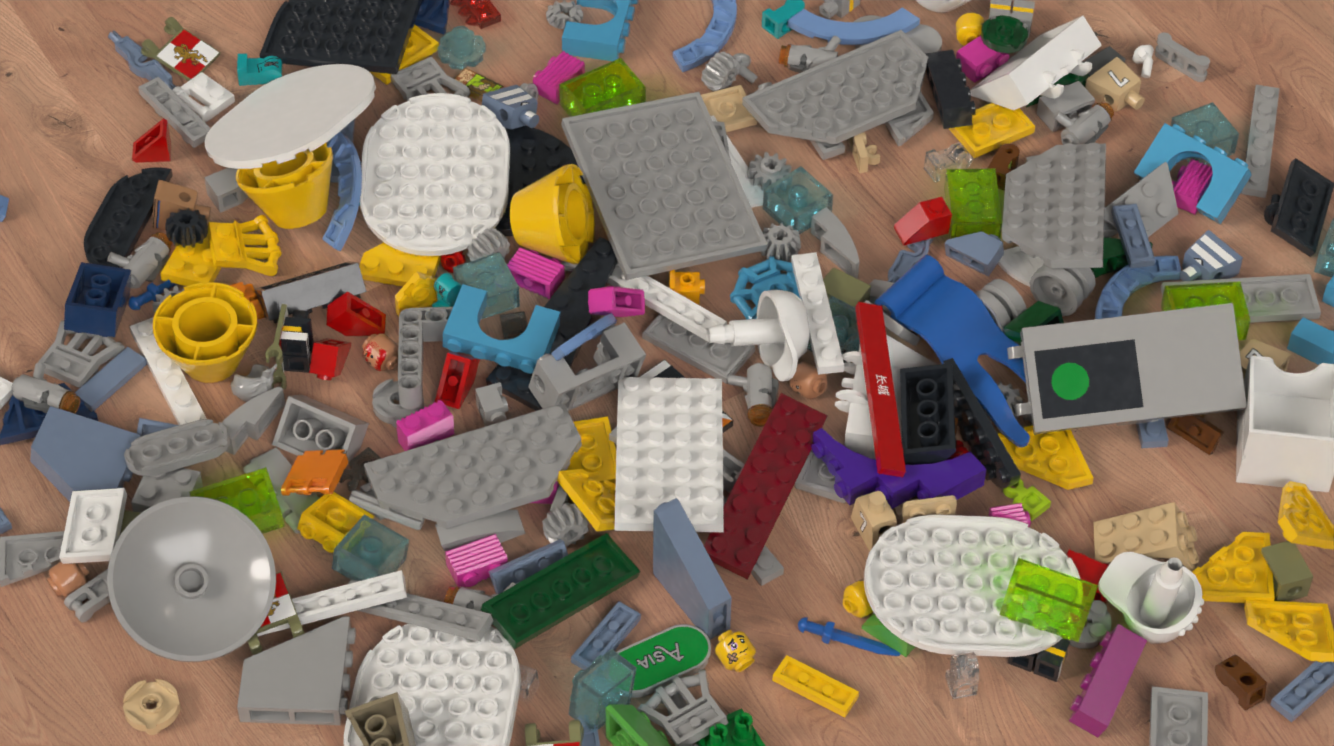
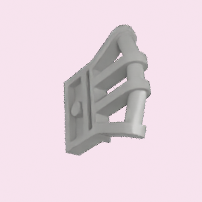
(425, 76)
(75, 366)
(691, 721)

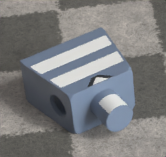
(512, 107)
(1210, 259)

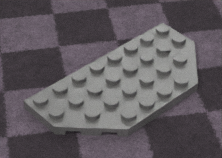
(844, 93)
(1058, 206)
(478, 469)

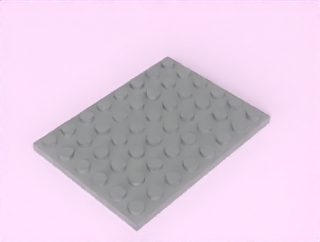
(663, 185)

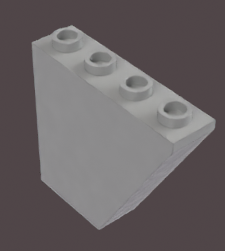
(300, 678)

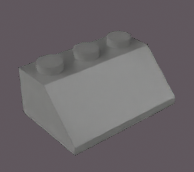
(316, 426)

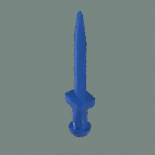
(135, 302)
(829, 632)

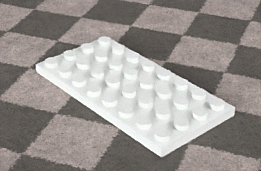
(669, 451)

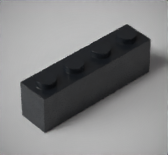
(949, 89)

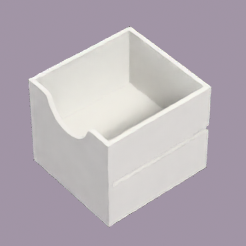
(1286, 426)

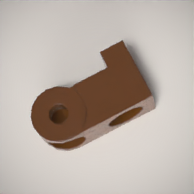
(1004, 162)
(1242, 681)

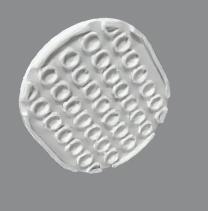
(290, 116)
(434, 174)
(946, 580)
(450, 684)

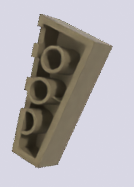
(383, 722)

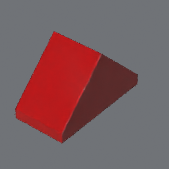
(153, 145)

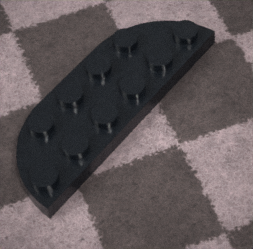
(123, 216)
(980, 434)

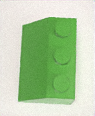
(631, 728)

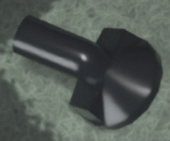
(1270, 210)

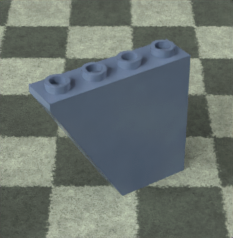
(81, 453)
(688, 571)

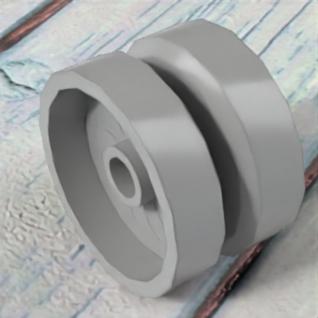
(1062, 287)
(1001, 302)

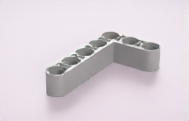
(416, 327)

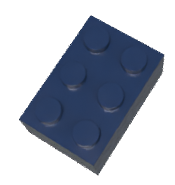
(97, 299)

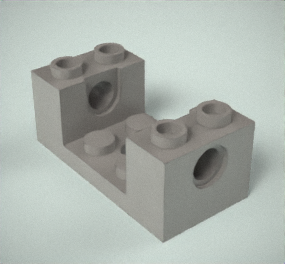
(616, 358)

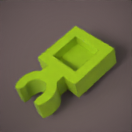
(1031, 499)

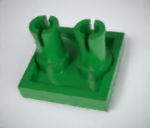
(736, 733)

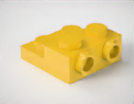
(330, 520)

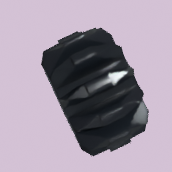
(186, 228)

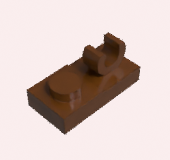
(1197, 432)

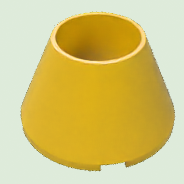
(291, 191)
(554, 215)
(206, 329)

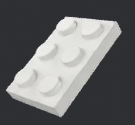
(93, 525)

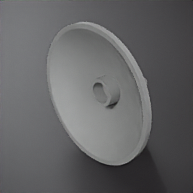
(191, 579)

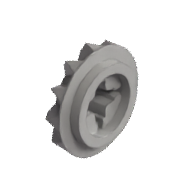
(559, 19)

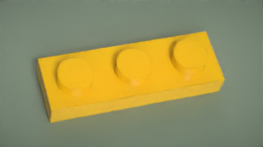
(815, 686)

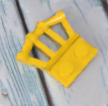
(229, 241)

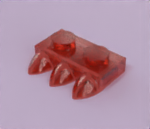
(479, 12)

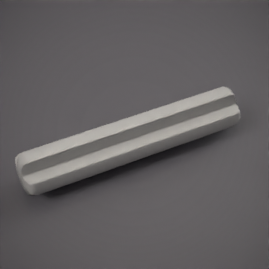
(371, 504)

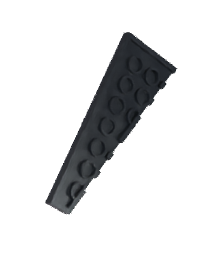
(572, 303)

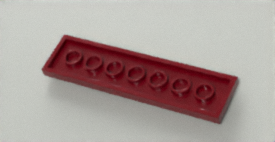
(764, 485)

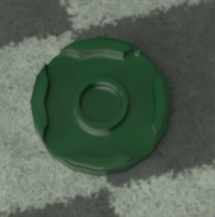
(1004, 34)

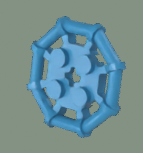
(766, 281)

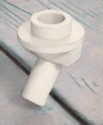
(1143, 54)

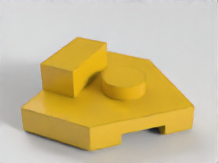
(416, 293)

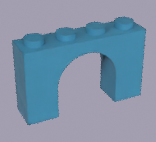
(601, 40)
(1228, 175)
(465, 335)
(1312, 339)

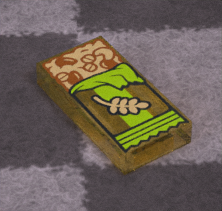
(477, 83)

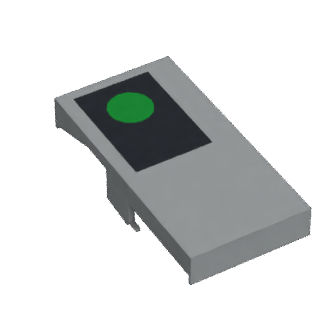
(1131, 368)

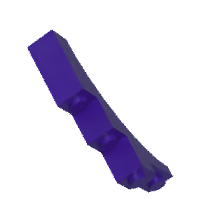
(859, 476)

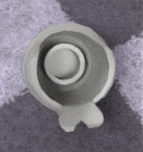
(253, 384)

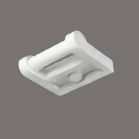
(207, 92)

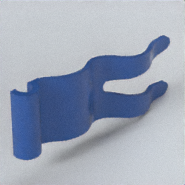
(957, 328)

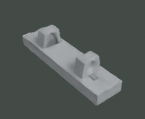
(175, 111)

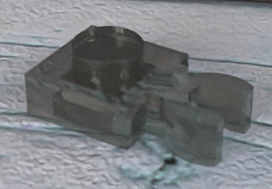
(357, 469)

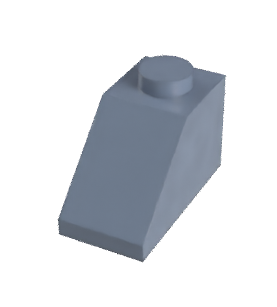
(976, 251)

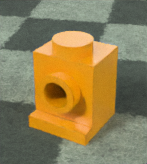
(687, 284)

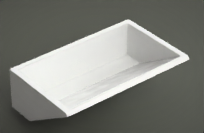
(1040, 65)
(859, 429)

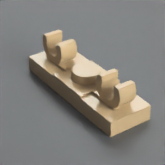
(862, 154)

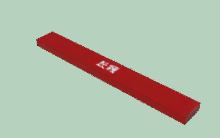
(880, 390)

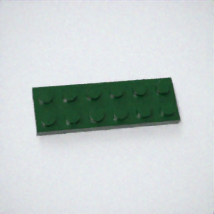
(560, 590)

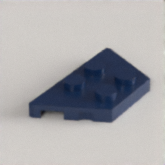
(433, 15)
(24, 423)

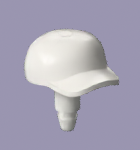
(778, 331)
(1153, 595)

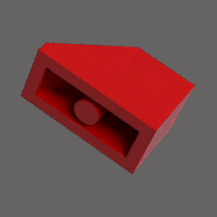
(924, 221)
(355, 317)
(329, 358)
(456, 378)

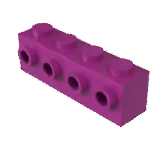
(1107, 680)

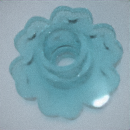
(461, 48)

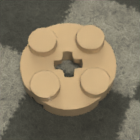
(151, 719)

